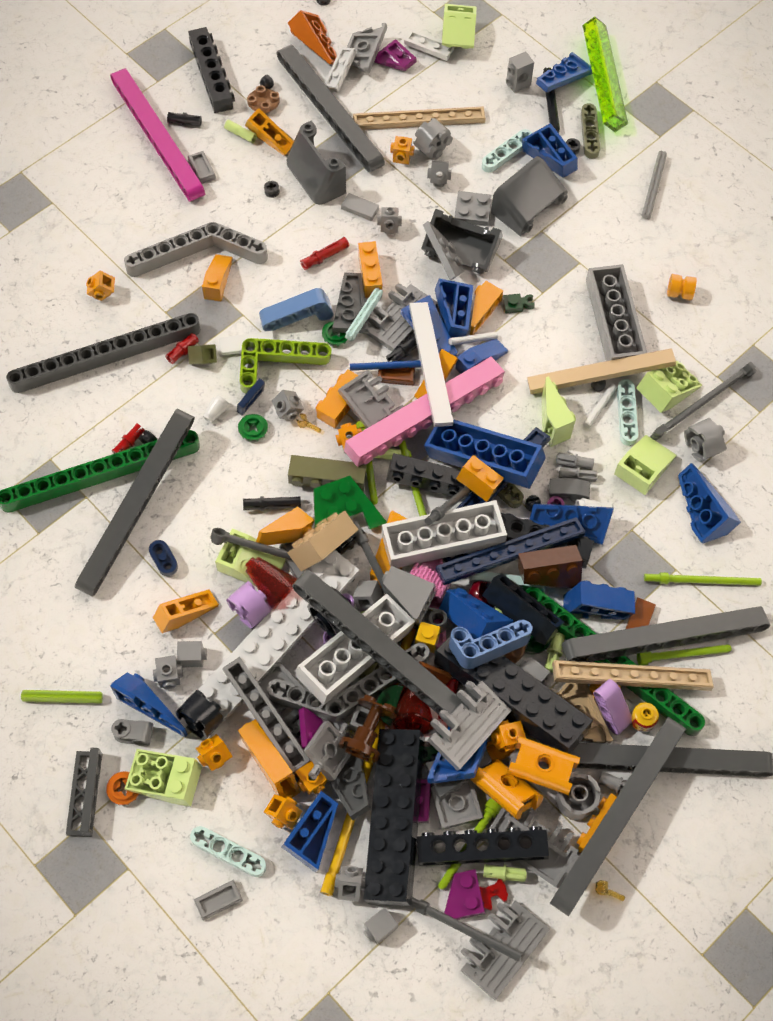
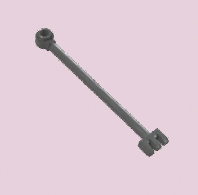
(748, 370)
(221, 536)

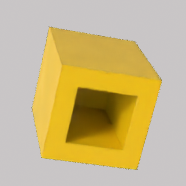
(428, 635)

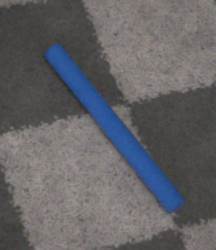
(385, 365)

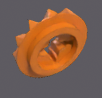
(114, 785)

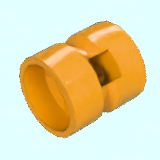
(680, 286)

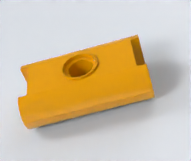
(559, 765)
(507, 790)

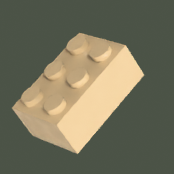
(322, 540)

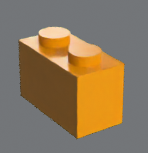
(479, 478)

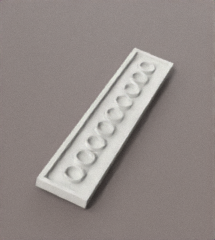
(276, 634)

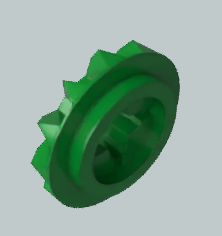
(328, 336)
(253, 420)

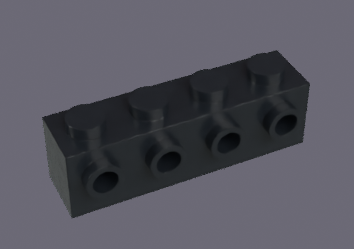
(424, 475)
(520, 605)

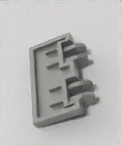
(393, 327)
(365, 402)
(468, 726)
(559, 861)
(495, 968)

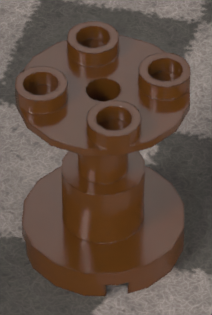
(364, 737)

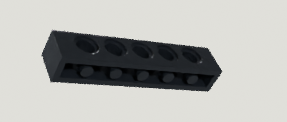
(210, 69)
(527, 526)
(493, 853)

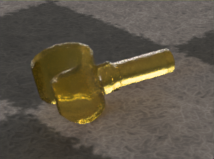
(305, 423)
(602, 889)

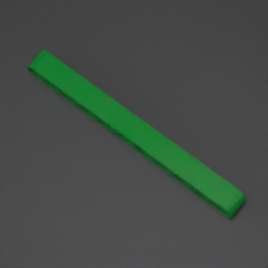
(91, 477)
(648, 695)

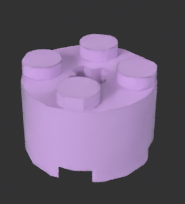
(249, 604)

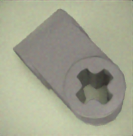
(136, 732)

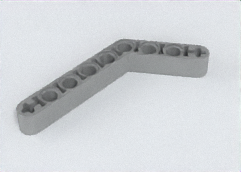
(192, 242)
(340, 700)

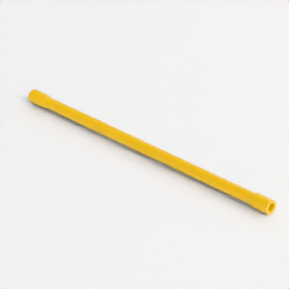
(329, 881)

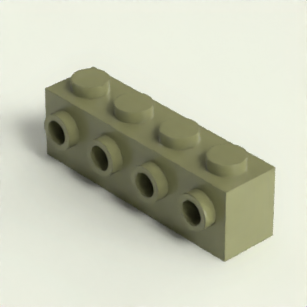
(320, 471)

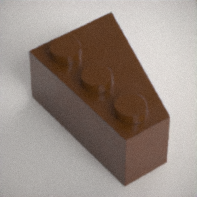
(551, 567)

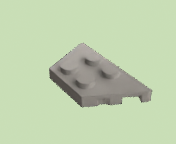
(367, 46)
(445, 251)

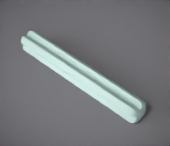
(364, 314)

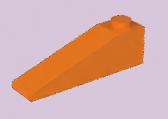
(312, 32)

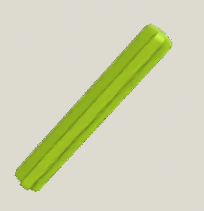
(56, 696)

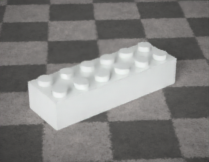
(456, 533)
(342, 660)

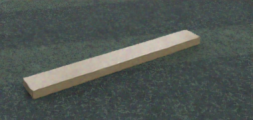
(415, 118)
(604, 370)
(632, 675)

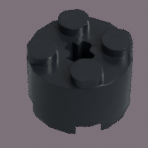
(200, 714)

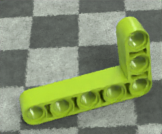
(277, 355)

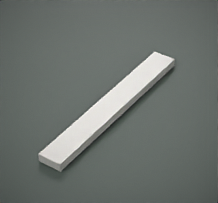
(431, 365)

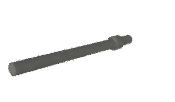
(439, 512)
(362, 540)
(424, 908)

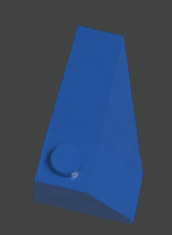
(707, 509)
(137, 694)

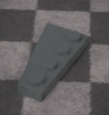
(349, 303)

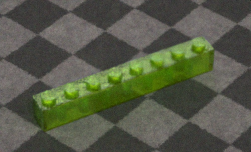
(605, 74)

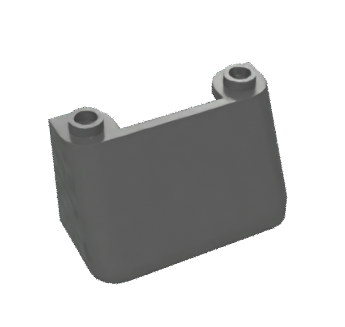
(319, 177)
(527, 195)
(473, 243)

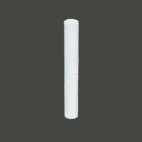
(473, 338)
(600, 405)

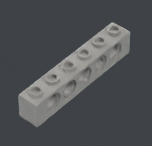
(265, 714)

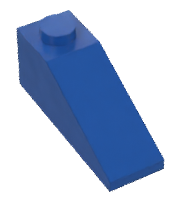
(480, 353)

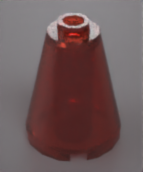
(270, 580)
(412, 713)

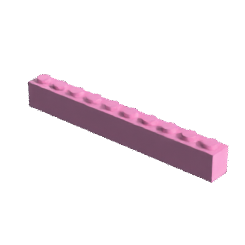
(418, 416)

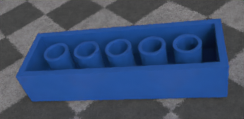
(508, 456)

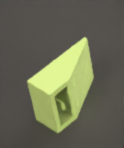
(459, 26)
(668, 386)
(556, 417)
(644, 464)
(234, 558)
(164, 776)

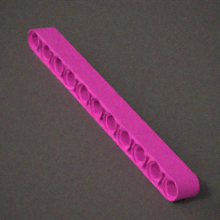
(158, 135)

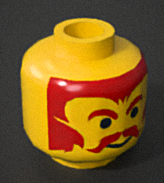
(644, 717)

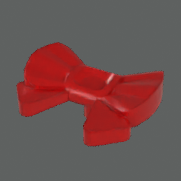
(497, 889)

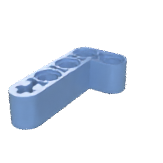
(295, 309)
(515, 634)

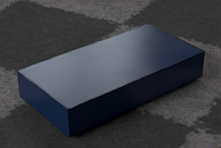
(250, 397)

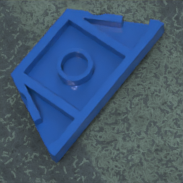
(443, 771)

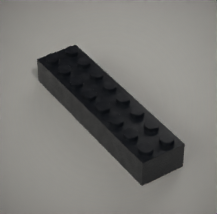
(535, 705)
(394, 818)

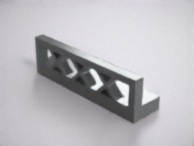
(89, 793)

